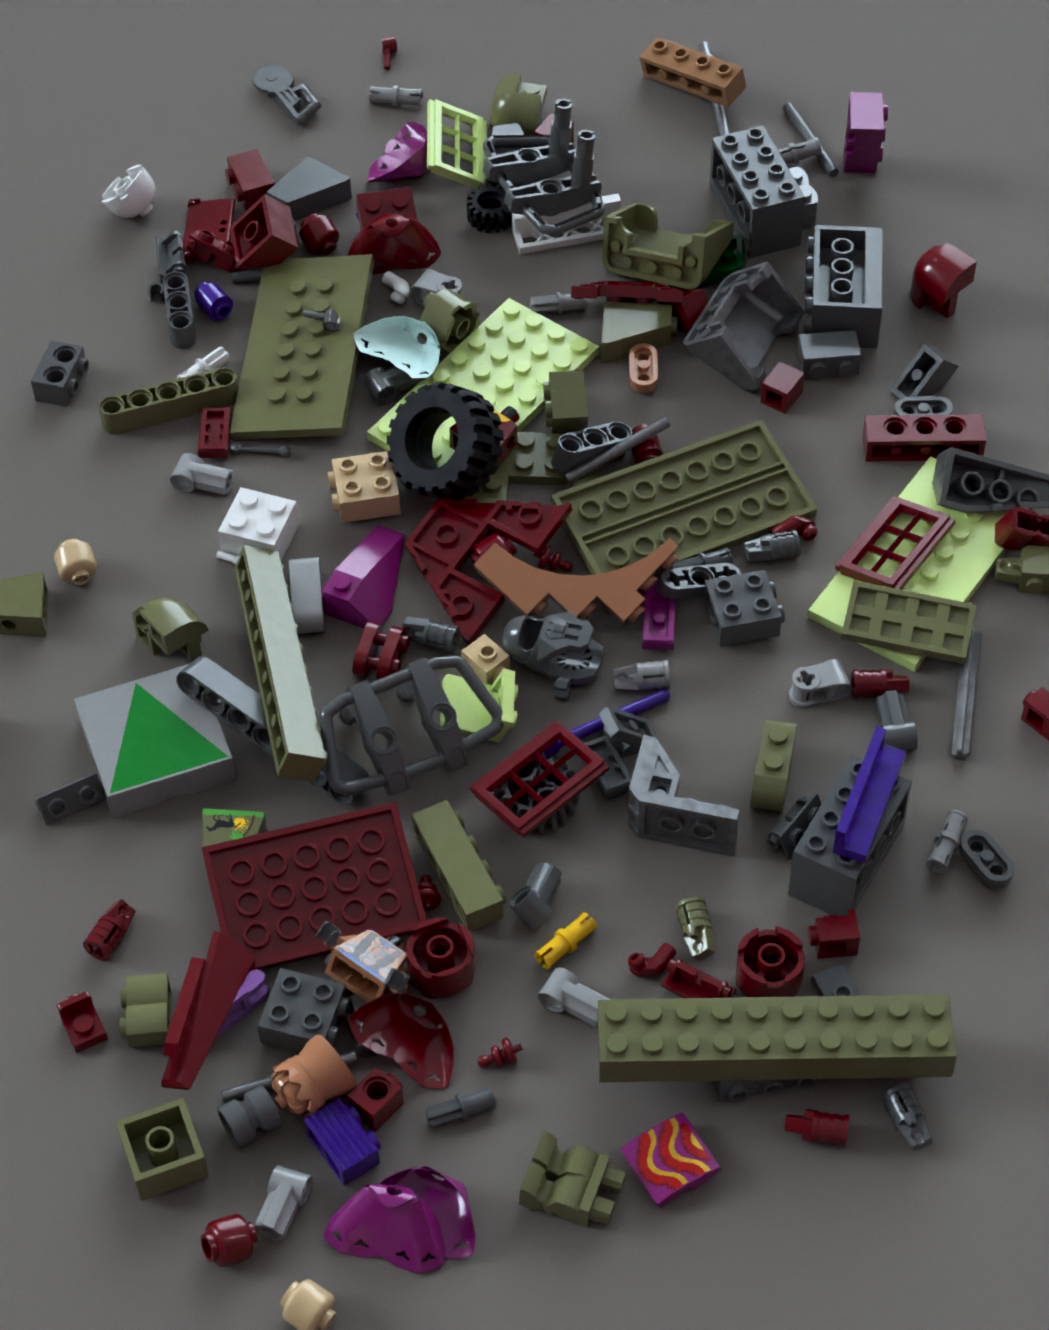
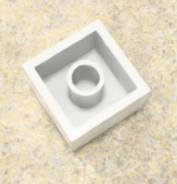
(258, 522)

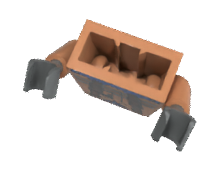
(365, 962)

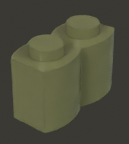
(147, 1009)

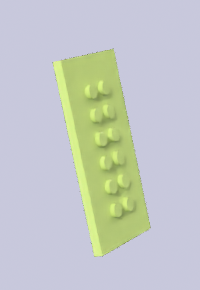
(950, 571)

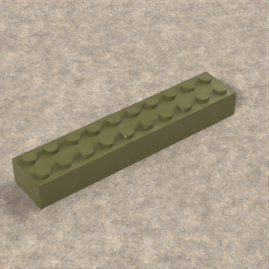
(775, 1038)

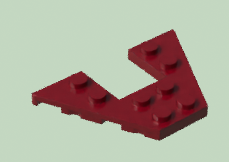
(447, 540)

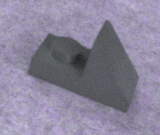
(625, 730)

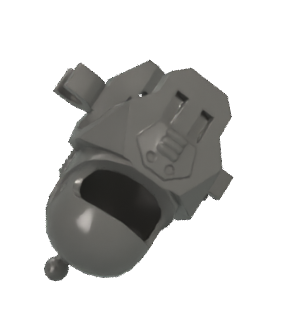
(544, 641)

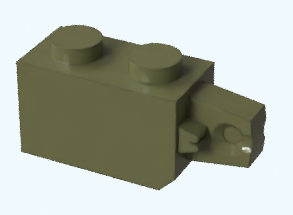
(1027, 571)

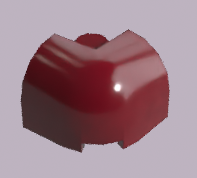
(940, 277)

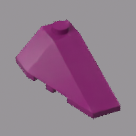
(366, 580)

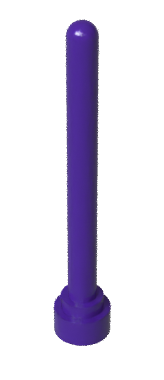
(597, 725)

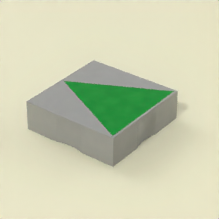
(152, 742)

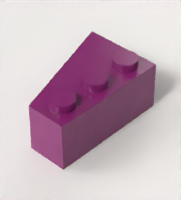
(864, 132)

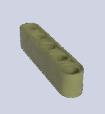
(168, 400)

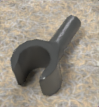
(156, 287)
(329, 318)

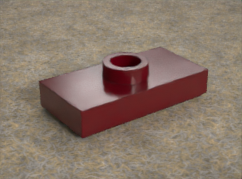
(214, 432)

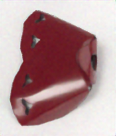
(396, 244)
(407, 1036)

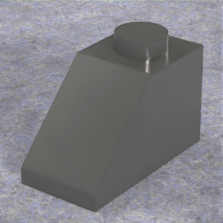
(925, 373)

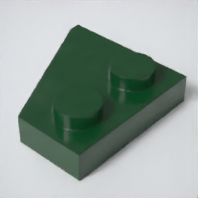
(730, 261)

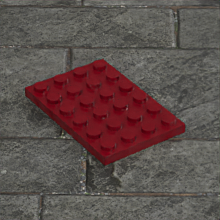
(287, 882)

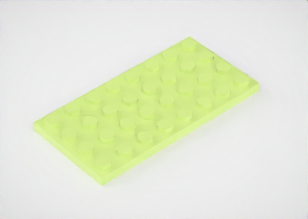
(504, 363)

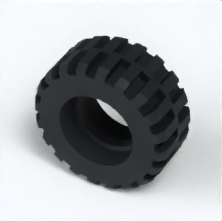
(414, 433)

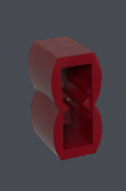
(1022, 528)

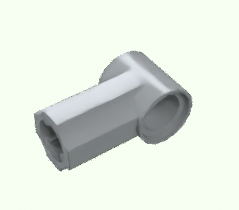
(194, 473)
(567, 994)
(285, 1193)

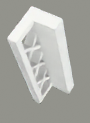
(524, 228)

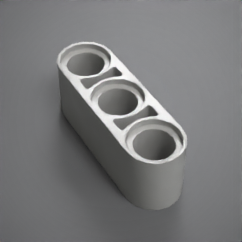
(306, 594)

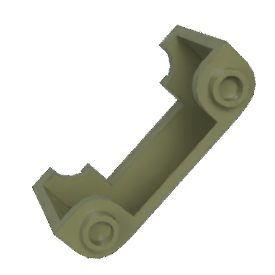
(642, 251)

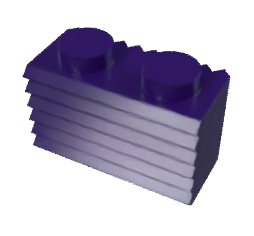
(342, 1140)

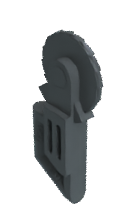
(280, 86)

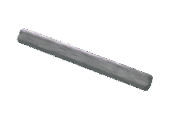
(966, 699)

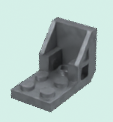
(664, 818)

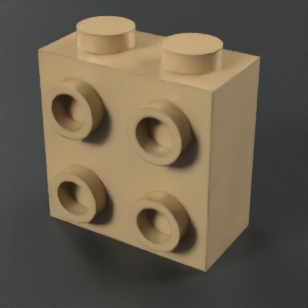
(364, 487)

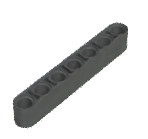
(244, 712)

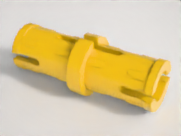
(565, 940)

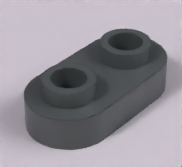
(923, 405)
(989, 860)

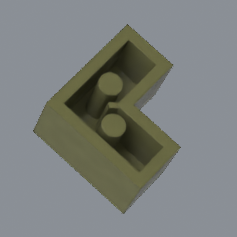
(568, 402)

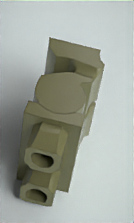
(578, 1182)

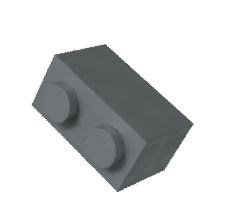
(829, 354)

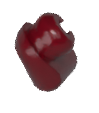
(804, 527)
(653, 965)

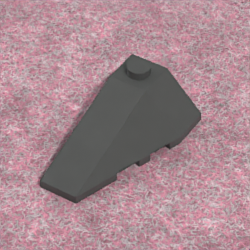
(985, 484)

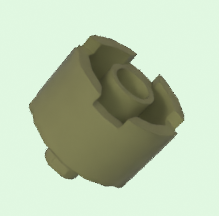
(450, 317)

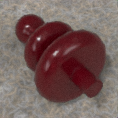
(554, 560)
(428, 892)
(498, 1055)

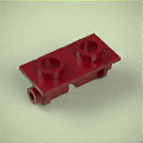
(206, 244)
(693, 983)

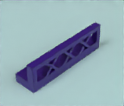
(868, 799)

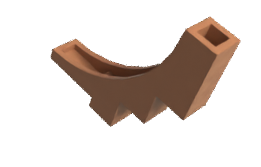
(617, 590)

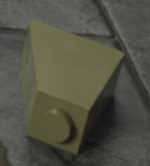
(635, 324)

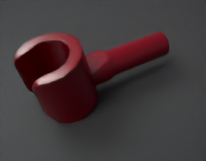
(388, 46)

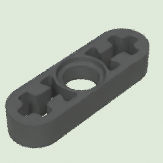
(678, 582)

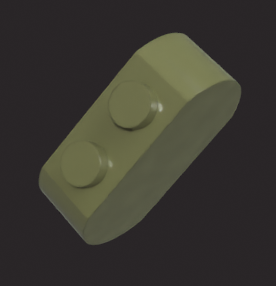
(773, 765)

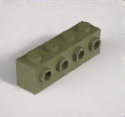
(458, 865)

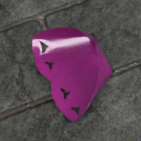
(405, 162)
(448, 1203)
(388, 1227)

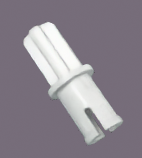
(210, 362)

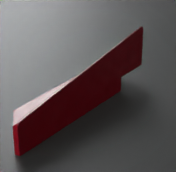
(202, 1008)

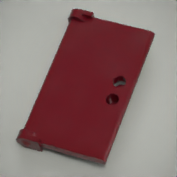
(209, 216)

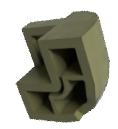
(518, 103)
(169, 626)

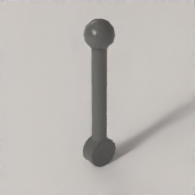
(236, 449)

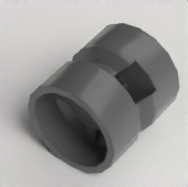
(250, 1116)

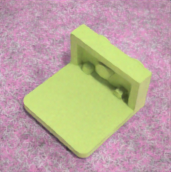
(469, 709)

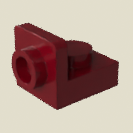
(81, 1021)

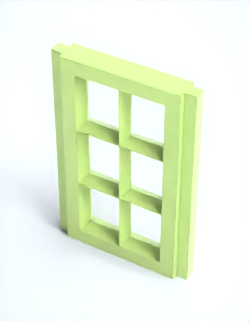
(435, 148)

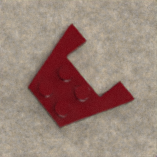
(617, 291)

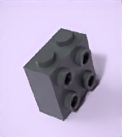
(743, 607)
(301, 1009)

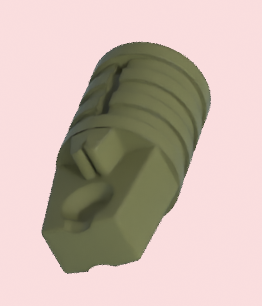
(696, 927)

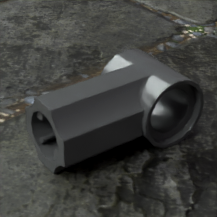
(388, 383)
(896, 721)
(533, 899)

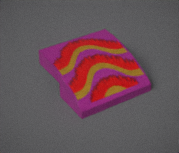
(670, 1159)

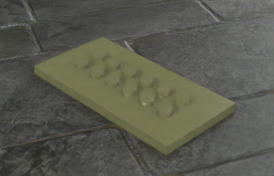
(293, 369)
(696, 495)

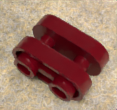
(393, 645)

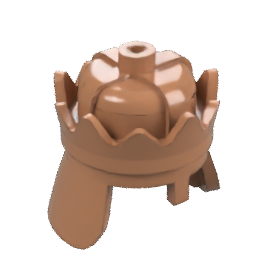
(311, 1078)

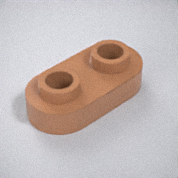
(643, 368)

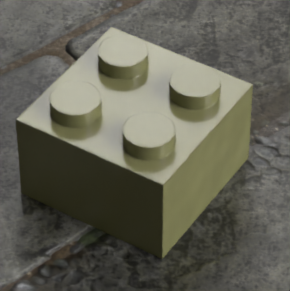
(162, 1149)

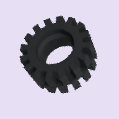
(486, 218)

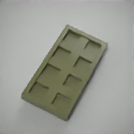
(909, 622)

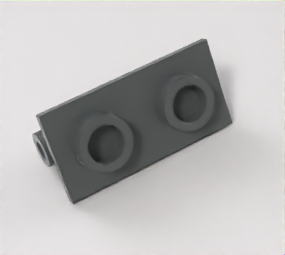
(169, 254)
(70, 798)
(787, 834)

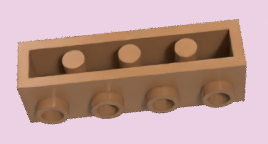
(693, 71)

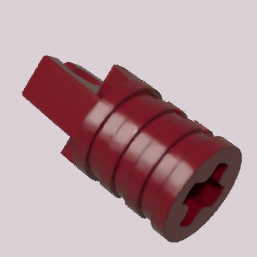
(876, 683)
(109, 930)
(819, 1126)

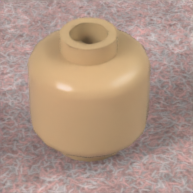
(75, 562)
(308, 1306)

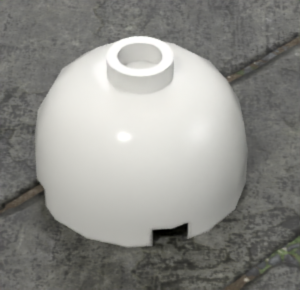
(131, 194)

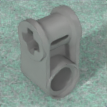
(433, 282)
(822, 681)

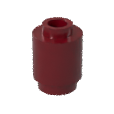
(647, 450)

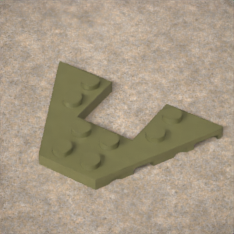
(526, 464)

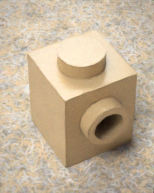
(486, 659)

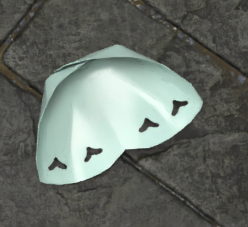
(400, 346)

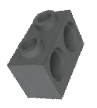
(59, 373)

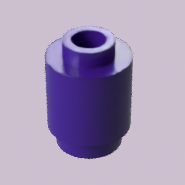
(213, 300)

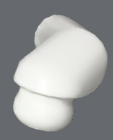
(399, 285)

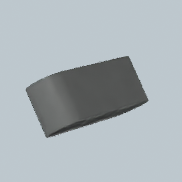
(179, 310)
(584, 444)

